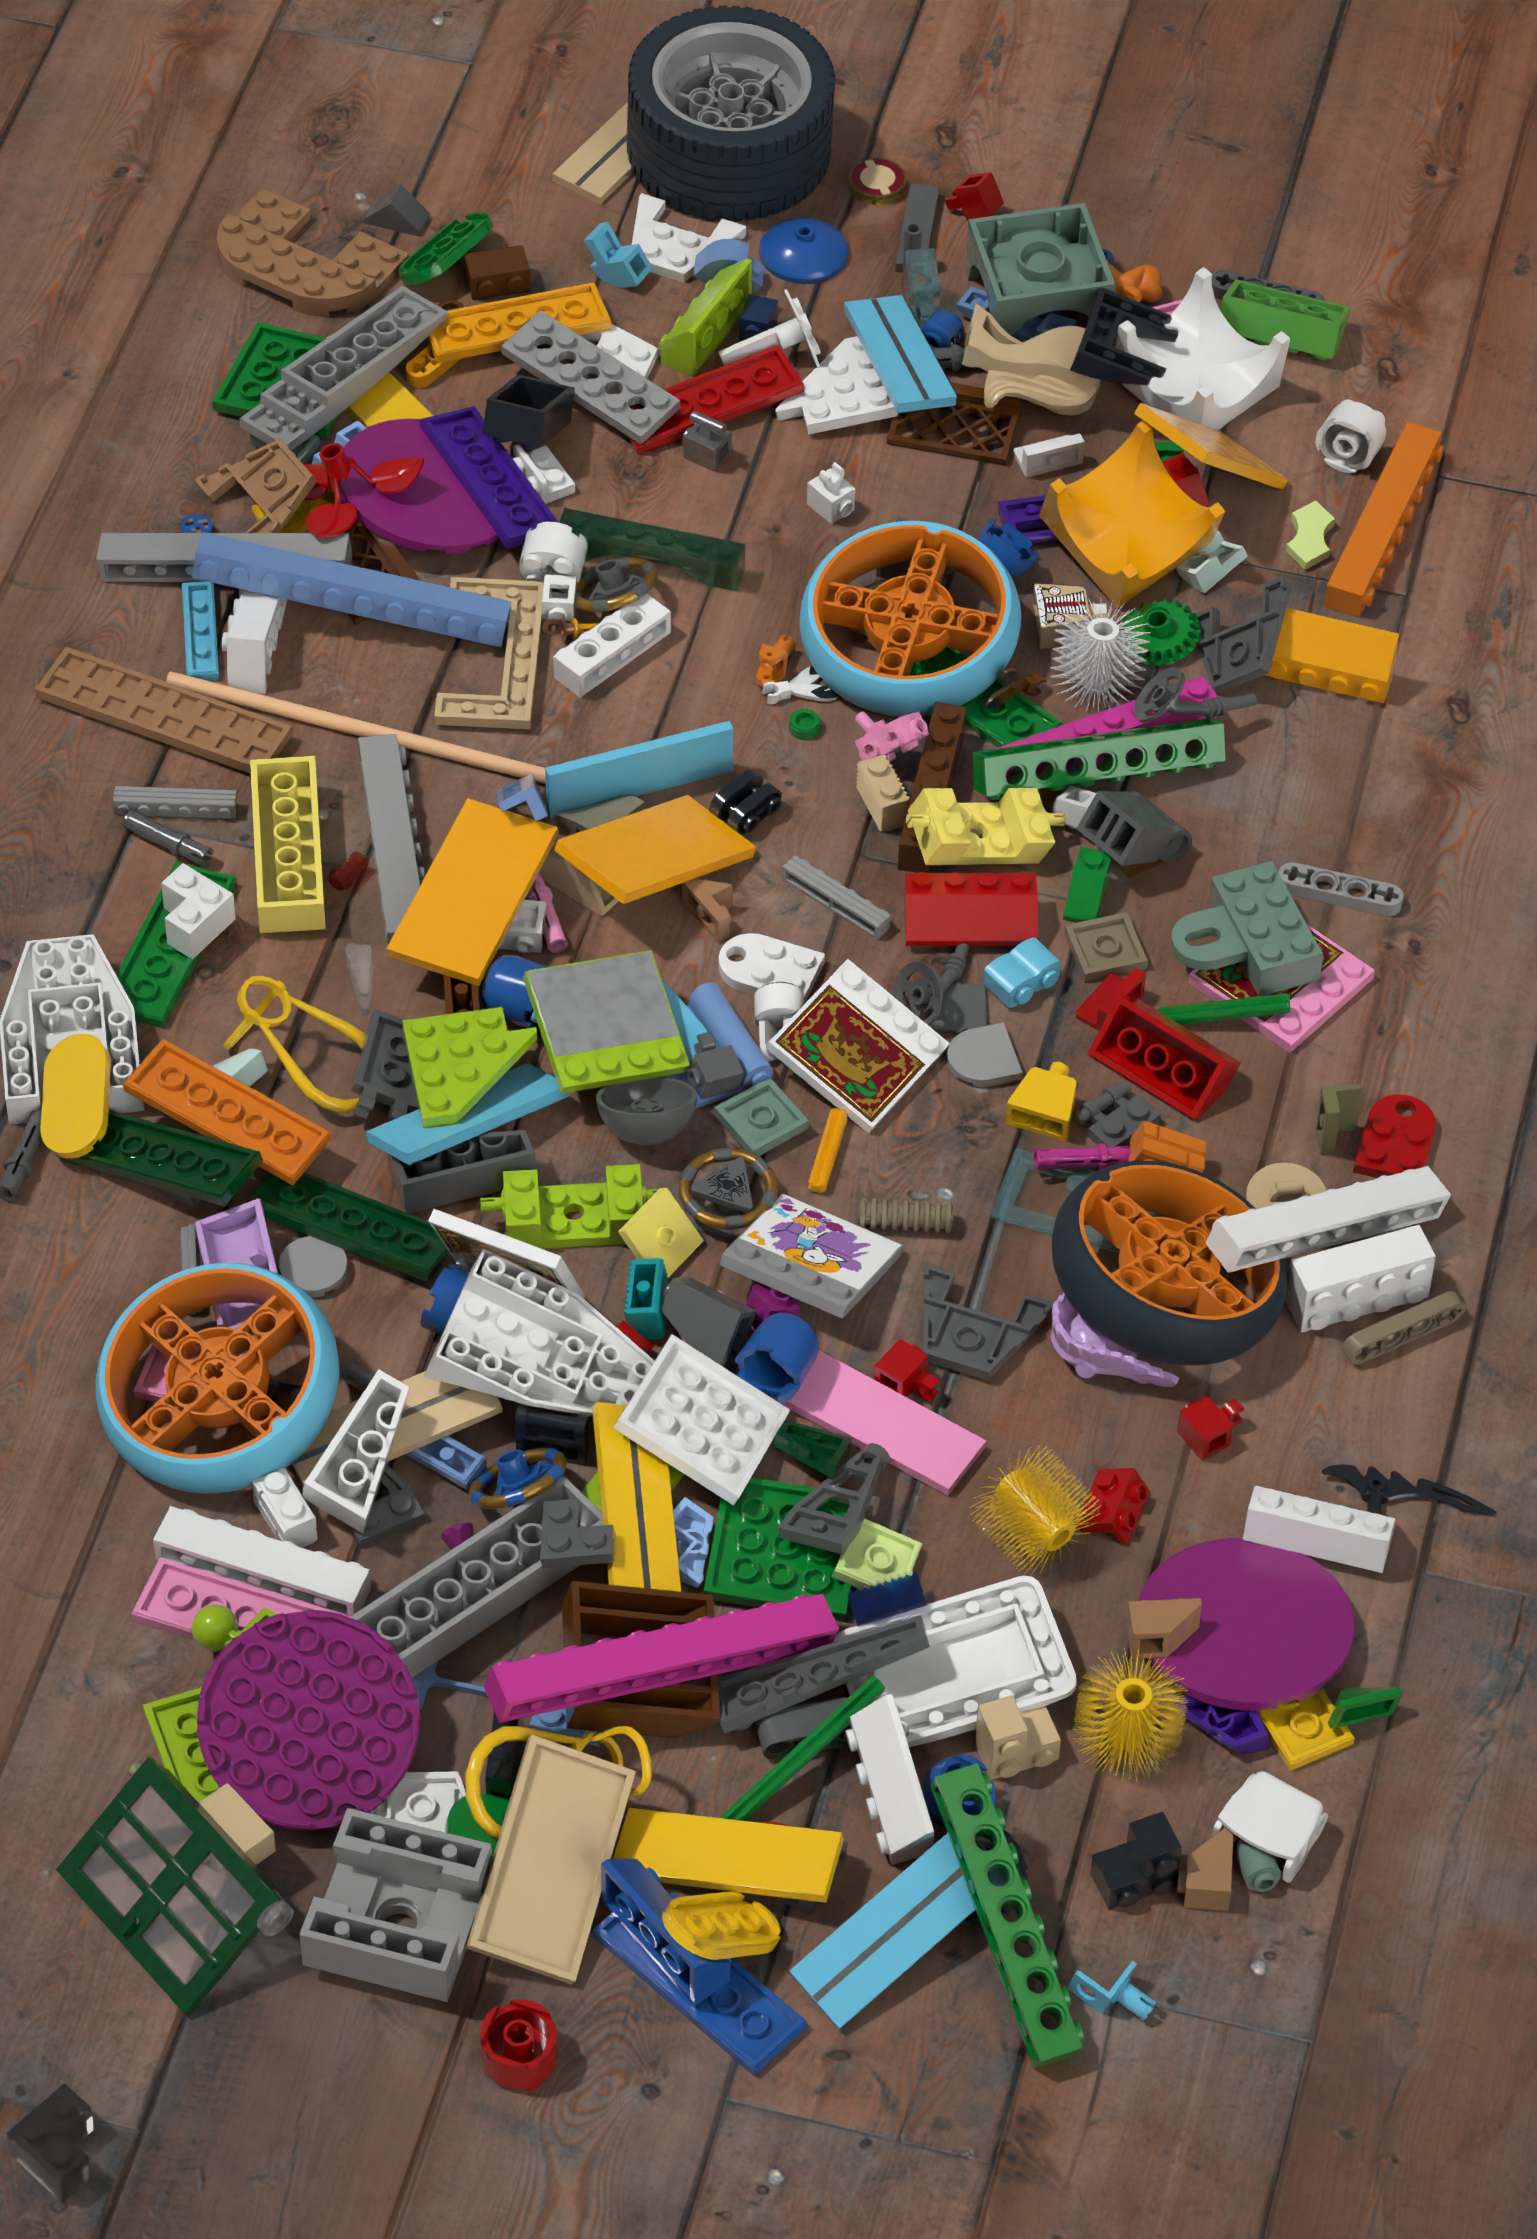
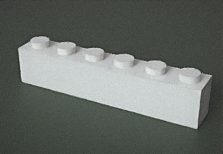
(262, 1561)

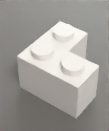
(197, 910)

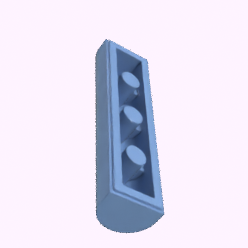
(451, 1460)

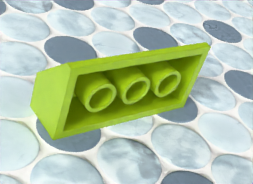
(707, 319)

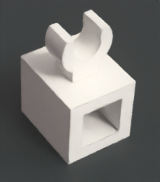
(831, 494)

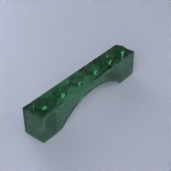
(709, 559)

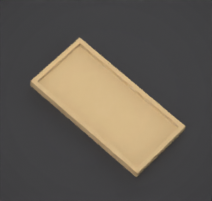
(550, 1859)

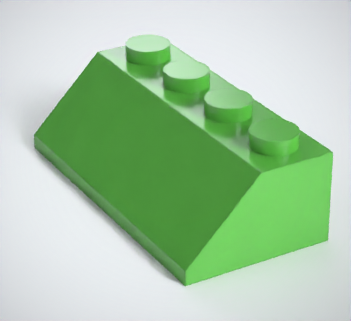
(1264, 312)

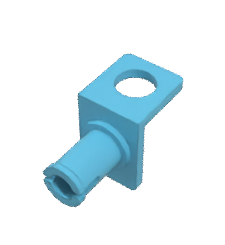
(1122, 1992)

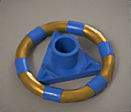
(516, 1479)

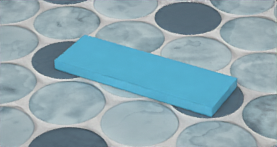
(640, 768)
(510, 1098)

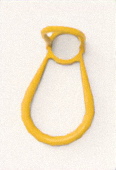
(299, 1078)
(521, 1733)

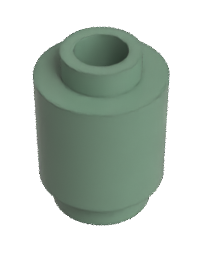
(1257, 1867)

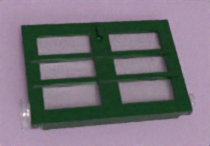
(172, 1885)

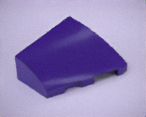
(1236, 1729)

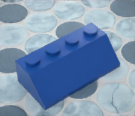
(638, 1904)

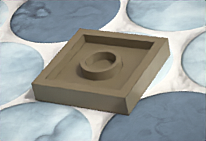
(1105, 946)

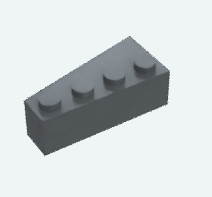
(462, 1170)

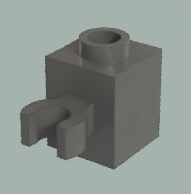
(714, 1069)

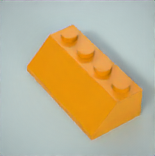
(1335, 655)

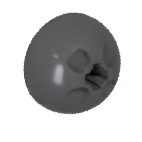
(647, 1109)

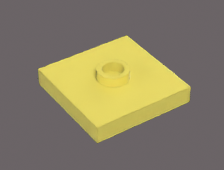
(661, 1231)

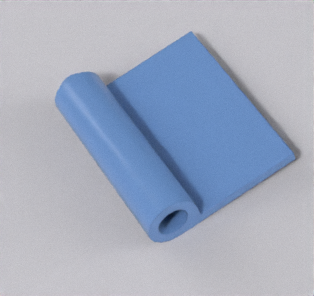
(727, 1029)

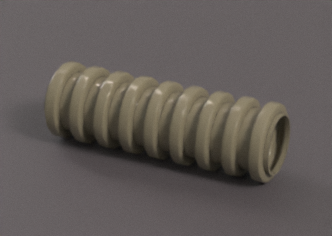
(905, 1215)

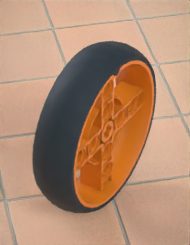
(1162, 1263)

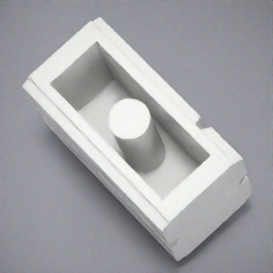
(284, 1508)

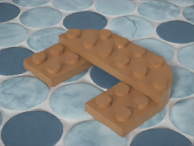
(258, 250)

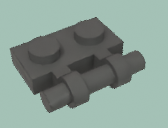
(1120, 1124)

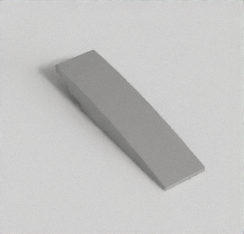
(342, 368)

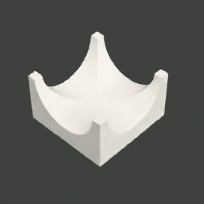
(1210, 366)

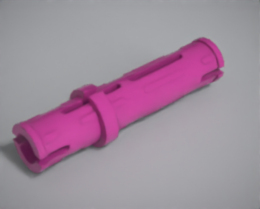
(1088, 1157)

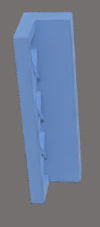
(520, 791)

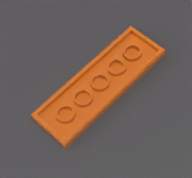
(227, 1110)

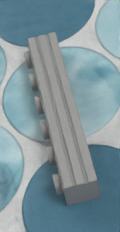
(175, 802)
(836, 897)

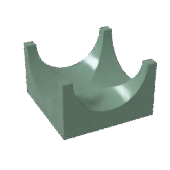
(1037, 263)

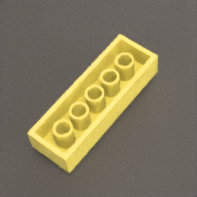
(287, 844)

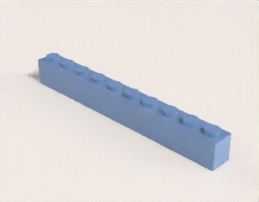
(351, 589)

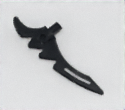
(1378, 1490)

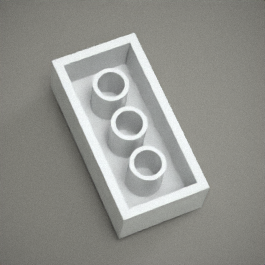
(1360, 1278)

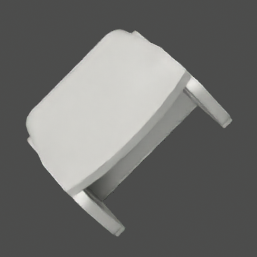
(1274, 1819)

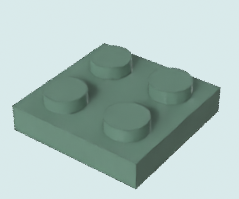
(761, 1117)

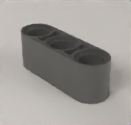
(787, 1728)

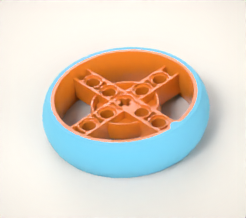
(910, 617)
(157, 1317)

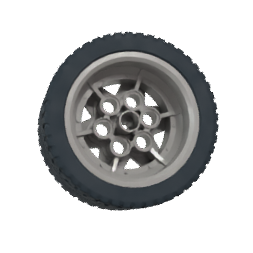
(730, 113)

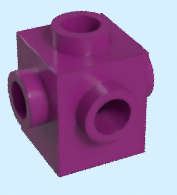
(769, 1302)

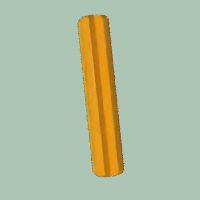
(827, 1150)

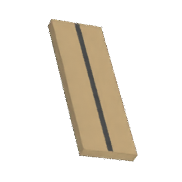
(600, 162)
(430, 1413)

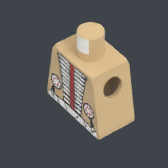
(1053, 600)

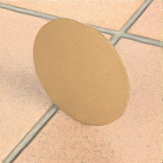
(1281, 1184)

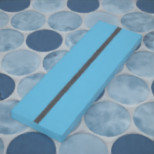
(900, 354)
(888, 1934)

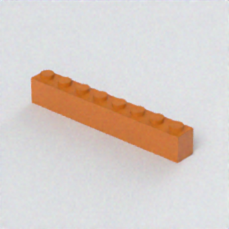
(1384, 520)

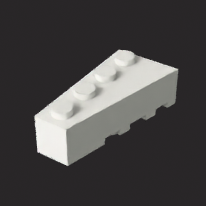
(252, 639)
(354, 1461)

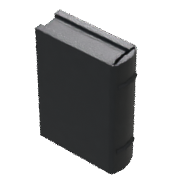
(503, 1763)

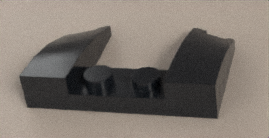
(1102, 361)

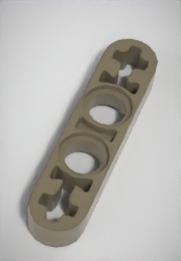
(1403, 1327)

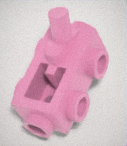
(891, 737)

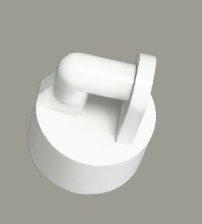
(774, 1007)

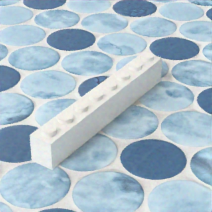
(1327, 1218)

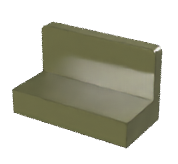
(1336, 1113)

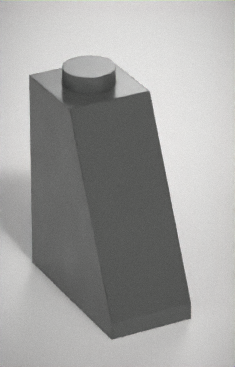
(708, 1319)

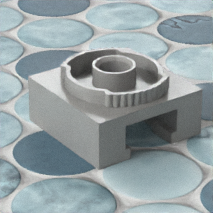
(389, 1871)

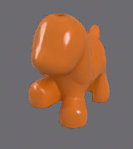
(1138, 284)

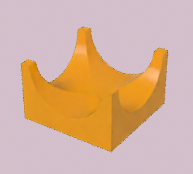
(1129, 519)

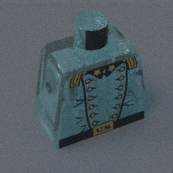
(921, 296)

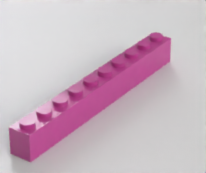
(658, 1657)

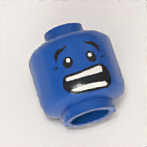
(943, 329)

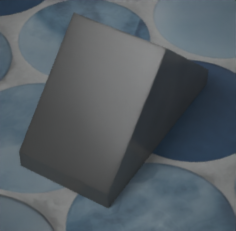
(398, 212)

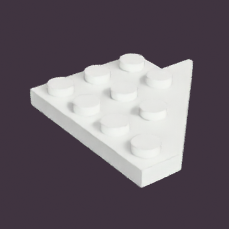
(840, 392)

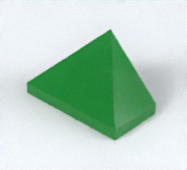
(1363, 1704)

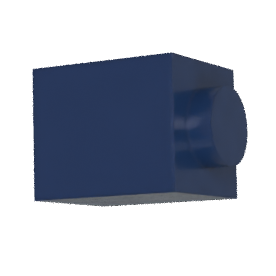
(757, 316)

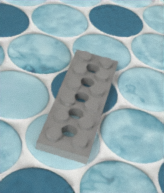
(591, 393)

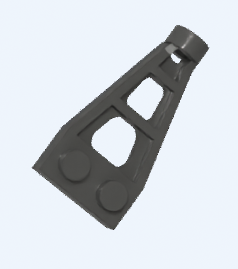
(392, 1512)
(830, 1531)

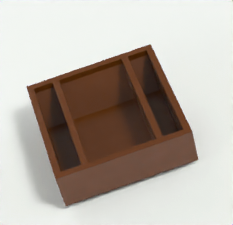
(615, 1612)

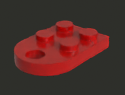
(1395, 1141)

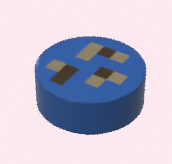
(197, 524)

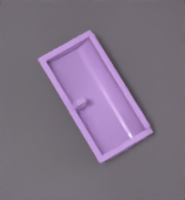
(241, 1238)

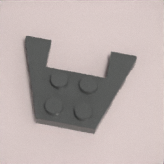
(1245, 648)
(970, 1338)

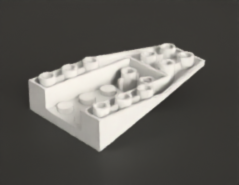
(60, 992)
(534, 1343)

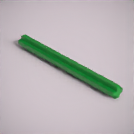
(804, 1751)

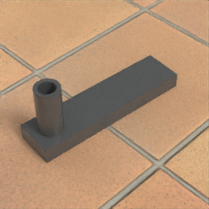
(917, 220)

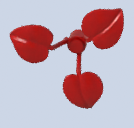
(337, 518)

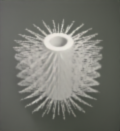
(1099, 654)

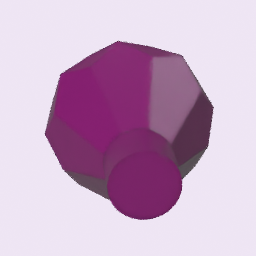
(457, 1534)

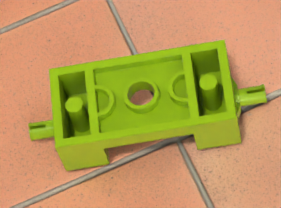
(538, 1212)

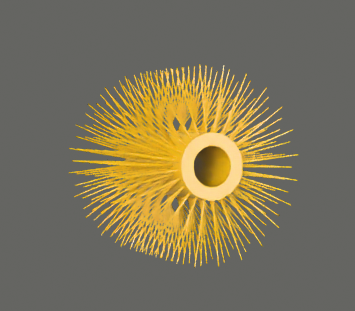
(1035, 1510)
(1130, 1714)

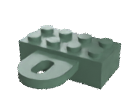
(1253, 926)

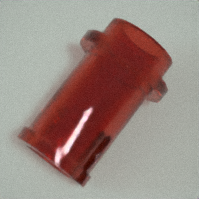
(343, 876)

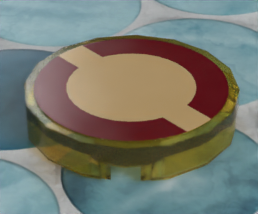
(877, 181)

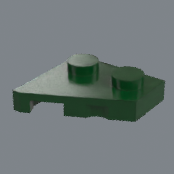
(813, 1446)

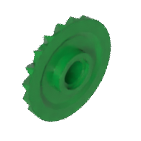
(1172, 628)

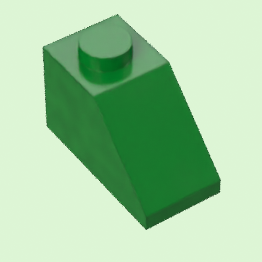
(1087, 885)

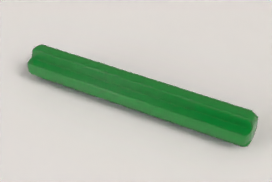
(1228, 1009)

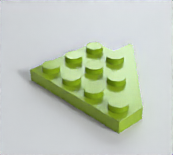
(460, 1060)

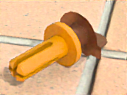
(567, 629)

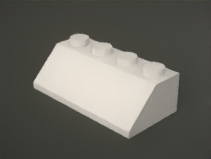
(1318, 1529)
(891, 1781)

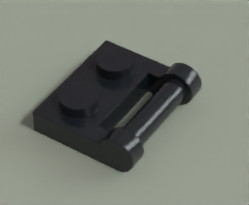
(538, 1430)

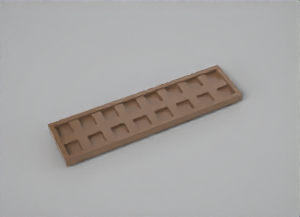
(162, 710)

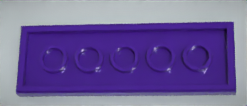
(487, 474)

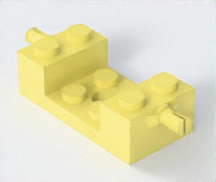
(1011, 830)

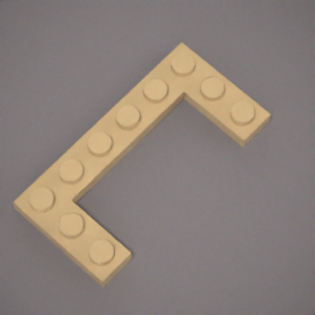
(515, 704)

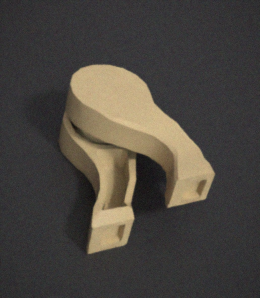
(1029, 369)

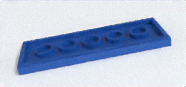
(738, 2017)

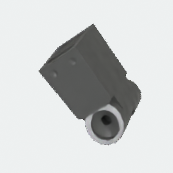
(1133, 829)

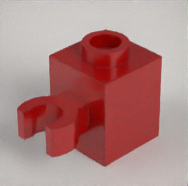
(976, 196)
(905, 1370)
(1208, 1427)

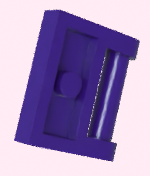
(1024, 515)

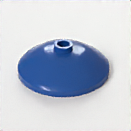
(803, 250)

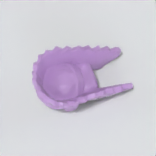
(1095, 1353)

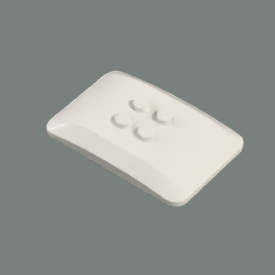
(979, 1651)

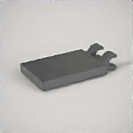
(384, 1069)

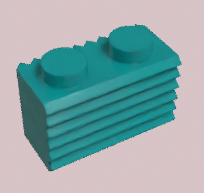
(645, 1297)

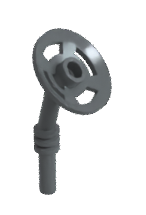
(1165, 699)
(929, 990)

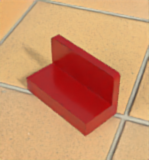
(1100, 1002)

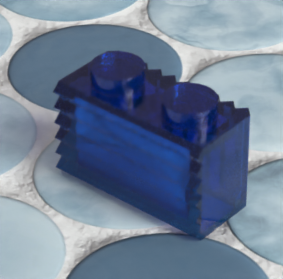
(886, 1598)

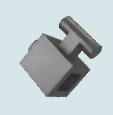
(707, 441)

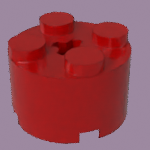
(519, 2045)

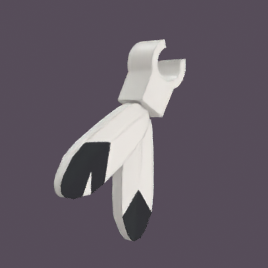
(801, 686)

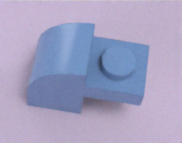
(723, 254)

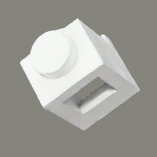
(555, 603)
(1073, 804)

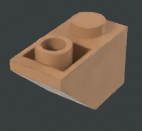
(1161, 1625)

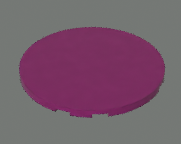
(430, 512)
(1267, 1626)
(308, 1719)

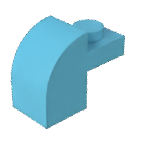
(616, 263)

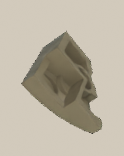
(599, 813)

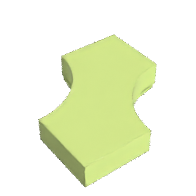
(1311, 525)

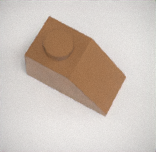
(1208, 1874)

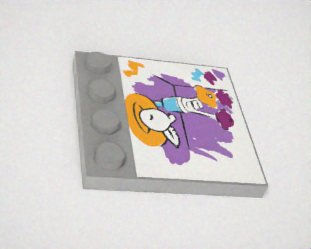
(811, 1255)

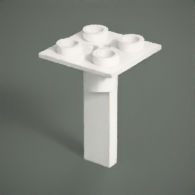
(784, 335)

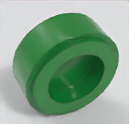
(804, 724)

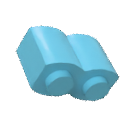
(1022, 972)

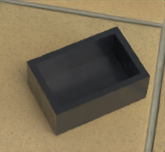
(528, 411)

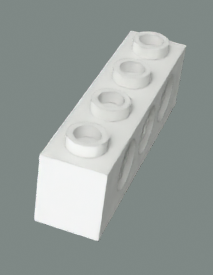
(611, 645)

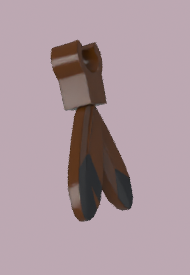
(1015, 684)

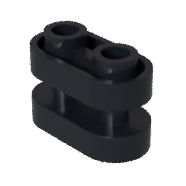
(746, 802)

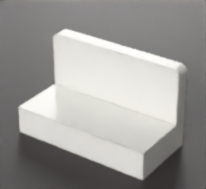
(1050, 455)

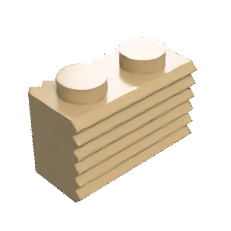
(882, 792)

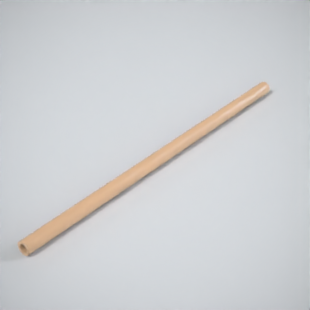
(357, 727)

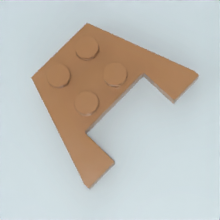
(272, 480)

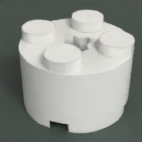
(1351, 436)
(552, 551)

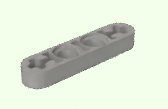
(1341, 884)

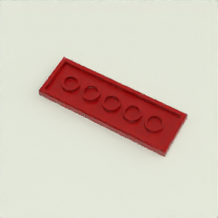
(727, 394)

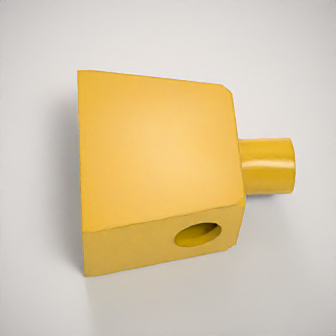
(1044, 1102)

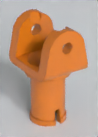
(774, 660)

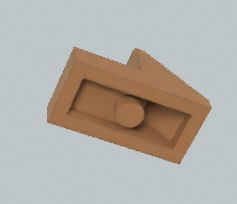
(709, 904)

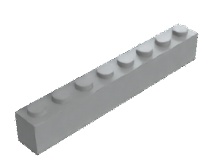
(172, 555)
(391, 826)

